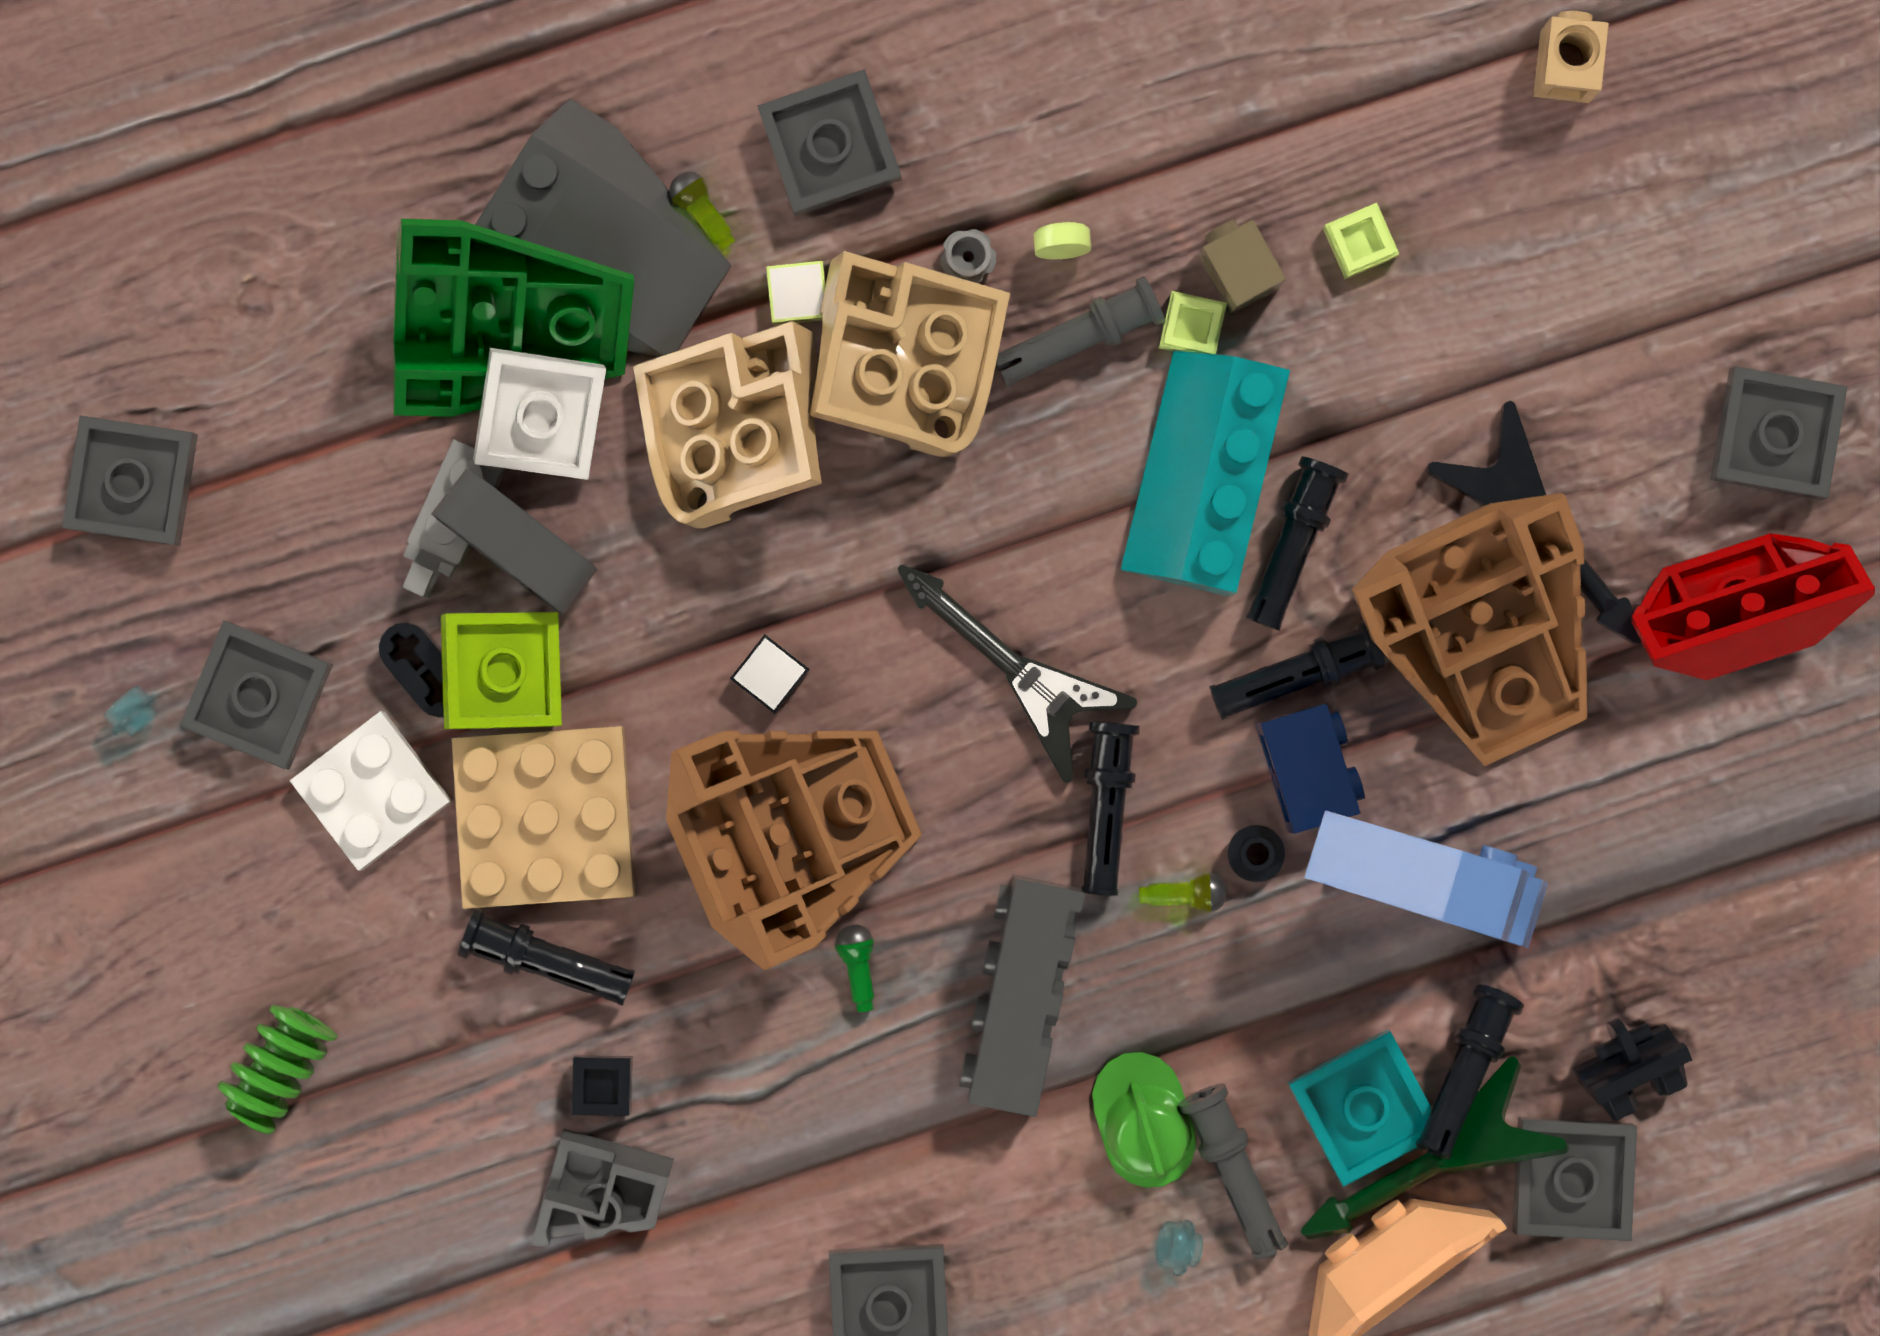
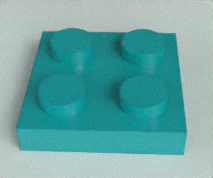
(1363, 1106)

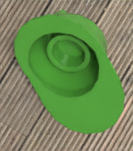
(1141, 1120)

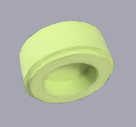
(1062, 240)

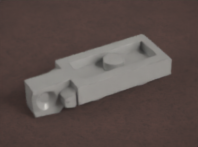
(430, 542)

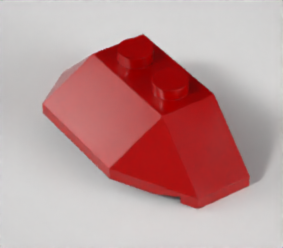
(1749, 604)

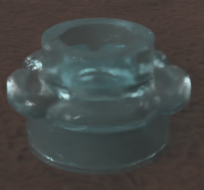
(131, 712)
(1178, 1246)

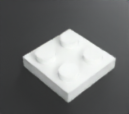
(539, 414)
(371, 791)

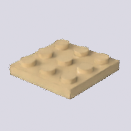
(543, 817)

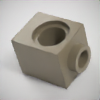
(1240, 264)

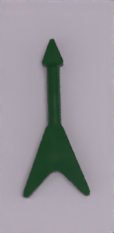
(1481, 1143)

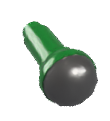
(854, 946)

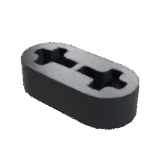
(406, 672)

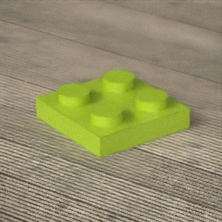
(501, 670)

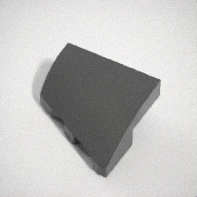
(600, 1189)

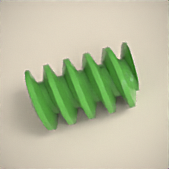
(276, 1067)

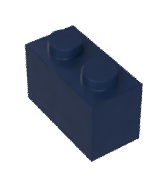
(1310, 766)

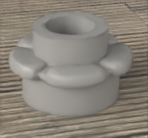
(968, 241)

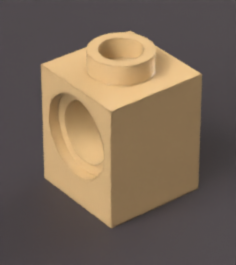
(1563, 81)

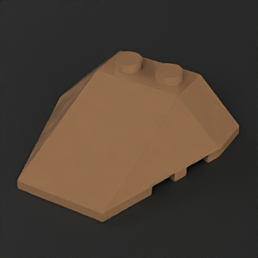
(1488, 622)
(785, 832)

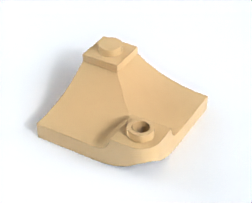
(907, 352)
(731, 422)

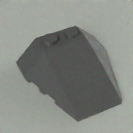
(597, 199)

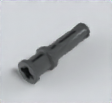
(1104, 322)
(1224, 1146)

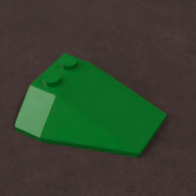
(484, 290)

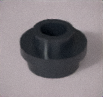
(1237, 853)

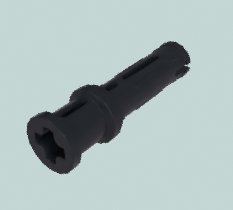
(1303, 517)
(1322, 663)
(1109, 779)
(520, 950)
(1477, 1047)

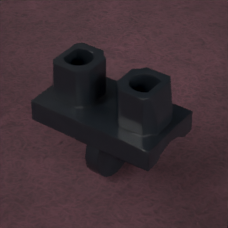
(1630, 1061)

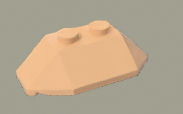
(1394, 1262)

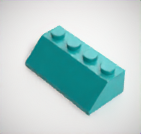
(1205, 471)

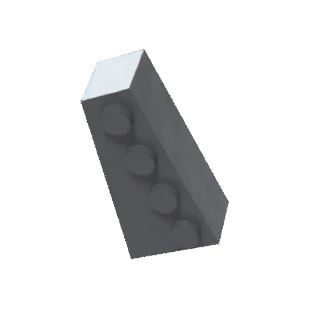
(1022, 995)

